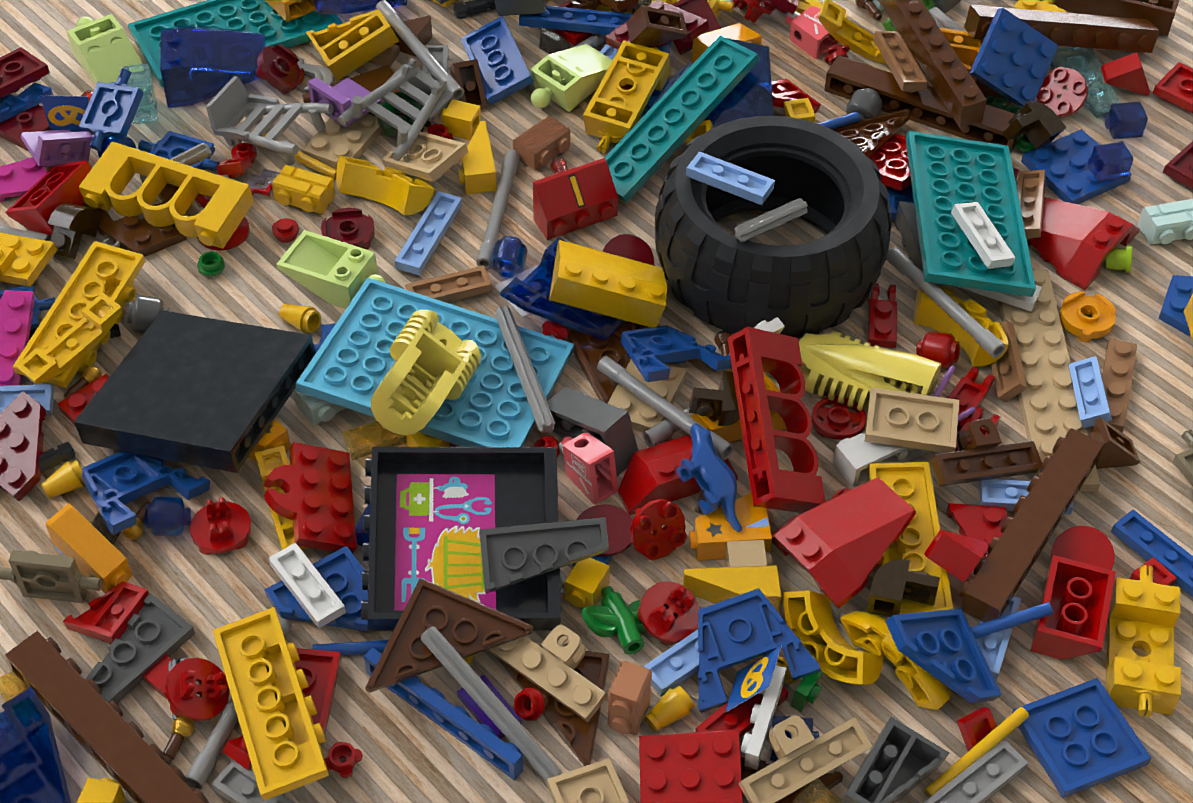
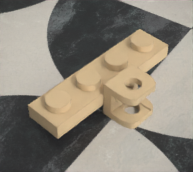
(553, 669)
(802, 758)

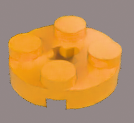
(1087, 327)

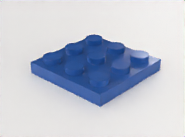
(1013, 58)
(1068, 168)
(1081, 738)

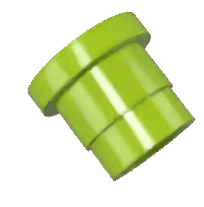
(1120, 259)

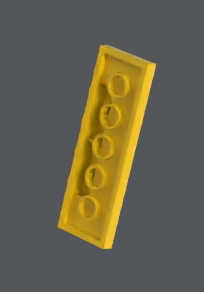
(23, 258)
(101, 270)
(915, 486)
(271, 703)

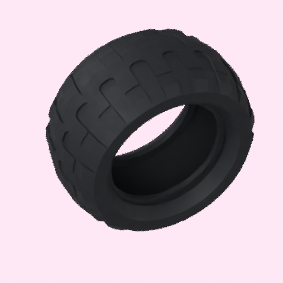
(752, 282)

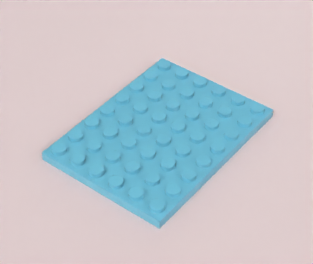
(493, 404)

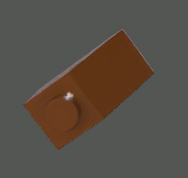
(655, 26)
(469, 78)

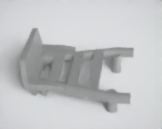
(415, 84)
(235, 103)

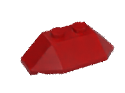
(654, 476)

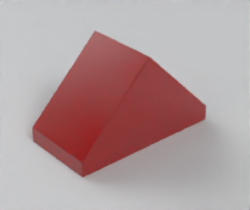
(1126, 74)
(956, 553)

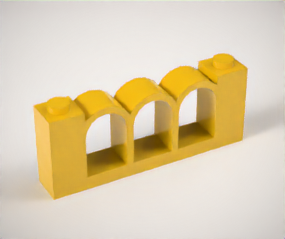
(212, 225)

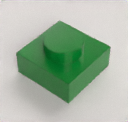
(807, 691)

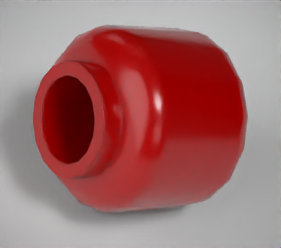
(939, 348)

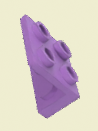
(339, 96)
(57, 146)

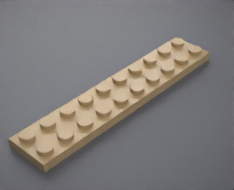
(1049, 400)

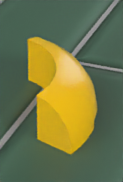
(384, 186)
(930, 315)
(812, 622)
(872, 634)

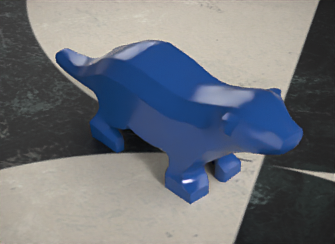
(711, 475)

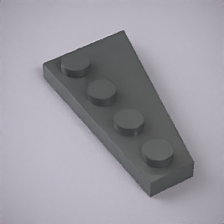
(535, 549)
(145, 642)

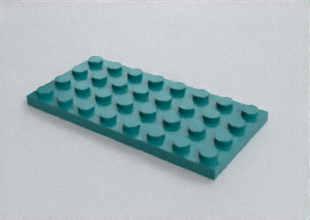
(238, 15)
(960, 172)

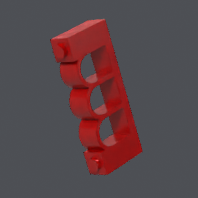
(779, 355)

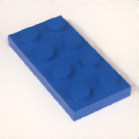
(498, 59)

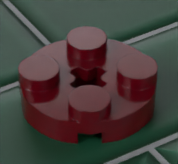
(283, 79)
(361, 227)

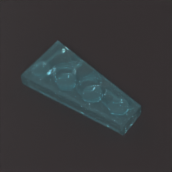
(1085, 61)

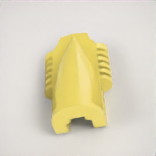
(850, 369)
(427, 370)

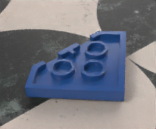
(343, 576)
(947, 650)

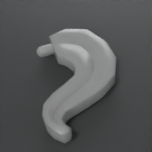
(317, 71)

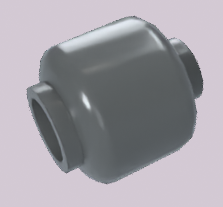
(866, 103)
(144, 312)

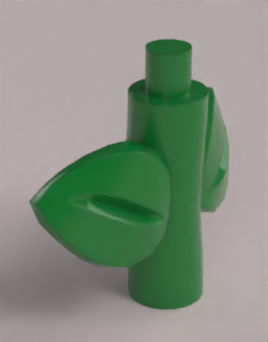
(616, 618)

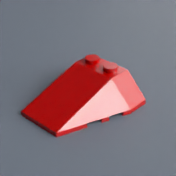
(1079, 239)
(845, 537)

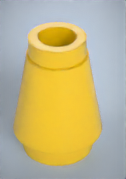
(303, 318)
(64, 479)
(669, 709)

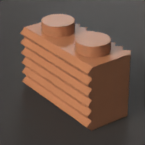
(542, 142)
(629, 698)

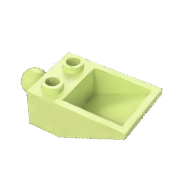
(102, 48)
(568, 76)
(329, 267)

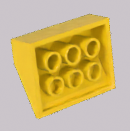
(608, 284)

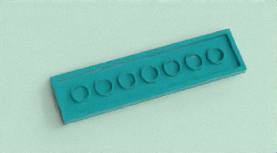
(677, 114)

